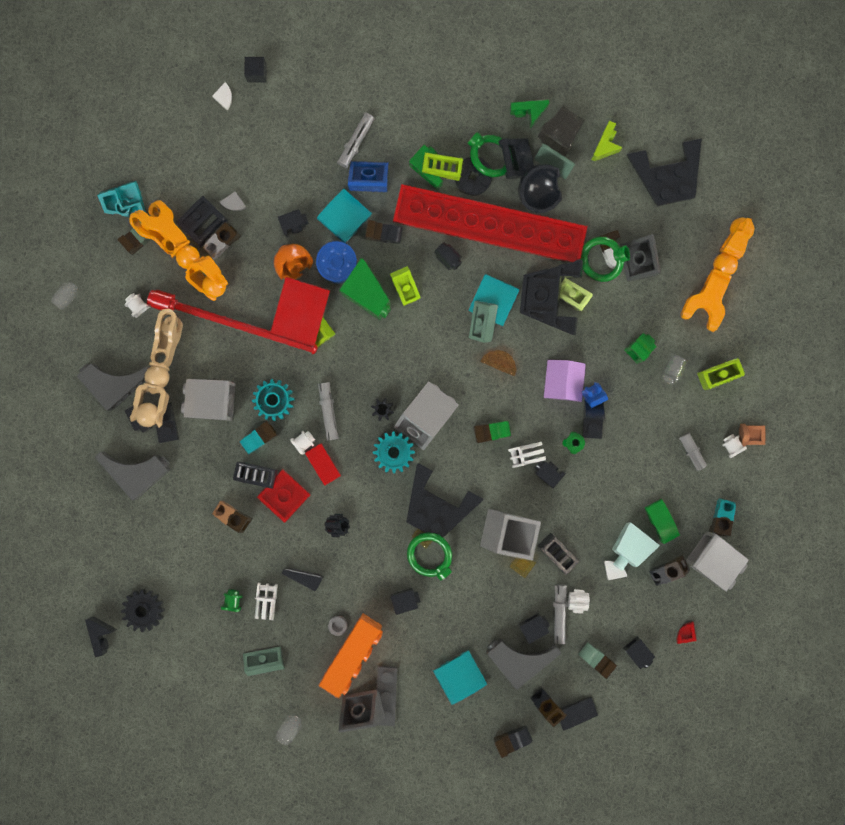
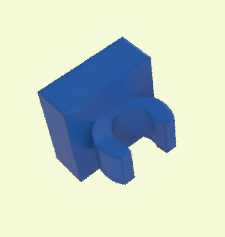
(594, 395)

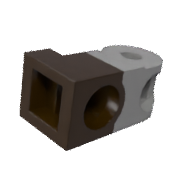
(221, 240)

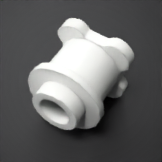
(136, 304)
(303, 441)
(733, 445)

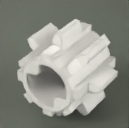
(578, 601)

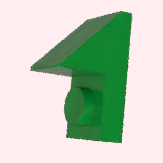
(533, 108)

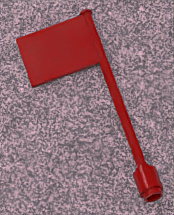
(295, 320)

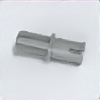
(693, 451)

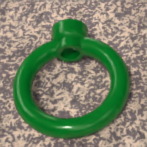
(476, 143)
(620, 255)
(441, 570)

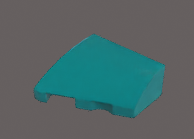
(120, 201)

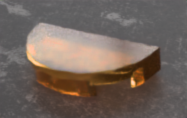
(501, 361)

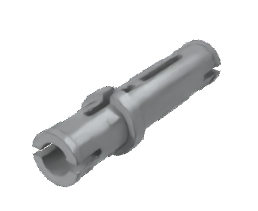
(345, 159)
(328, 411)
(560, 613)

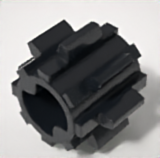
(387, 410)
(337, 525)

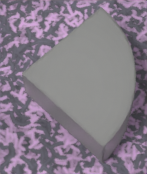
(233, 202)

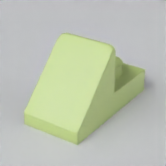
(574, 294)

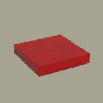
(284, 497)

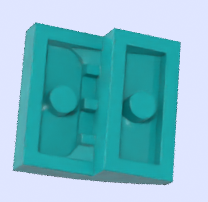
(344, 216)
(496, 292)
(460, 677)

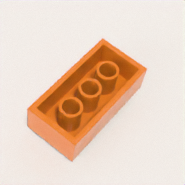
(349, 658)

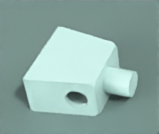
(633, 547)

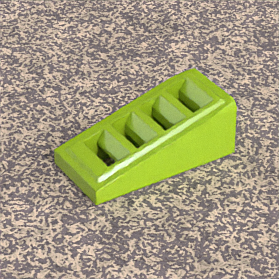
(443, 159)

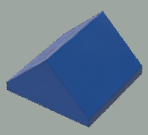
(368, 176)

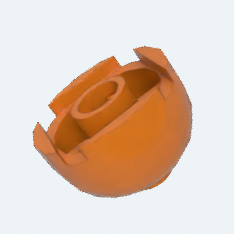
(292, 260)

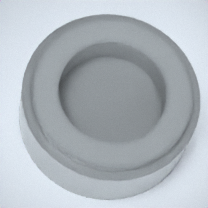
(337, 625)

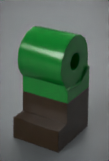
(492, 431)

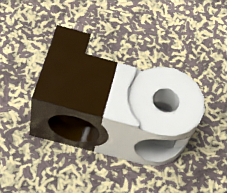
(607, 251)

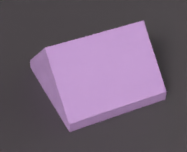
(564, 380)

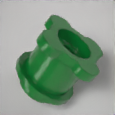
(568, 443)
(232, 600)

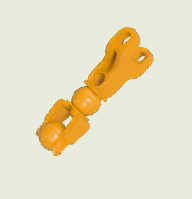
(171, 239)
(717, 281)

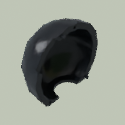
(539, 188)

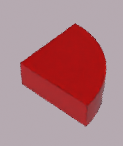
(686, 633)

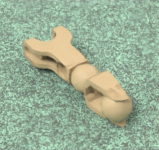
(157, 376)

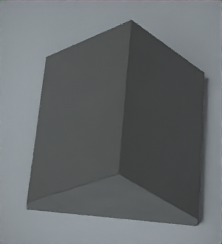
(643, 259)
(361, 711)

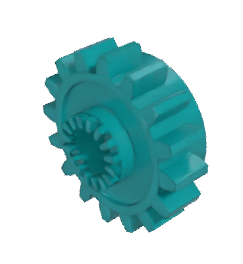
(280, 407)
(404, 452)

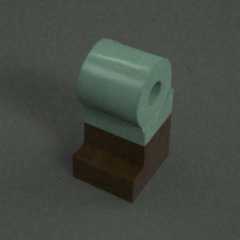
(132, 241)
(597, 660)

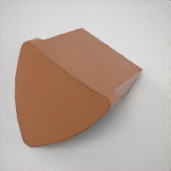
(752, 435)

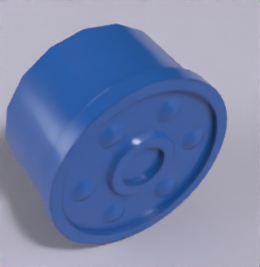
(336, 261)

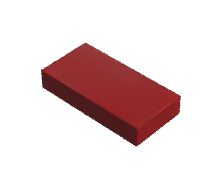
(322, 464)

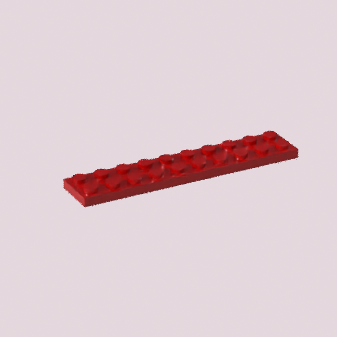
(489, 224)

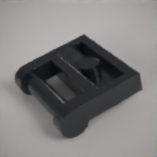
(520, 155)
(197, 216)

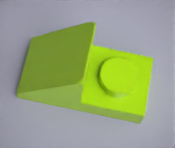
(605, 147)
(405, 285)

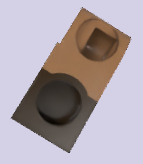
(232, 517)

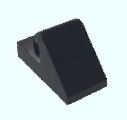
(593, 421)
(168, 429)
(96, 630)

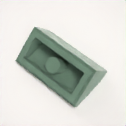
(549, 156)
(483, 321)
(263, 661)

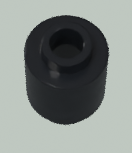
(448, 256)

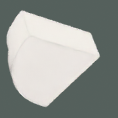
(223, 96)
(613, 572)

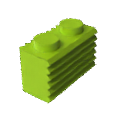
(721, 374)

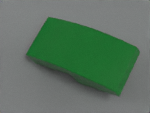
(662, 521)

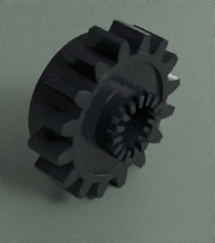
(152, 606)

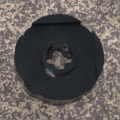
(469, 186)

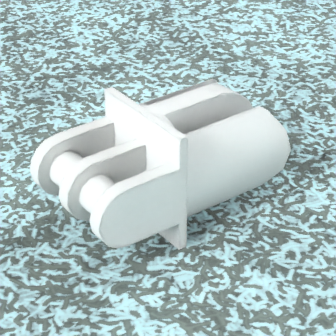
(524, 454)
(266, 599)

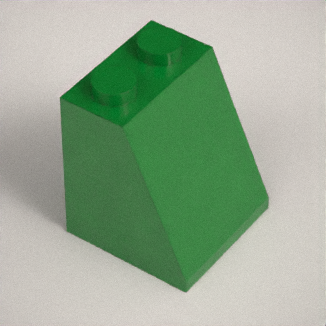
(365, 291)

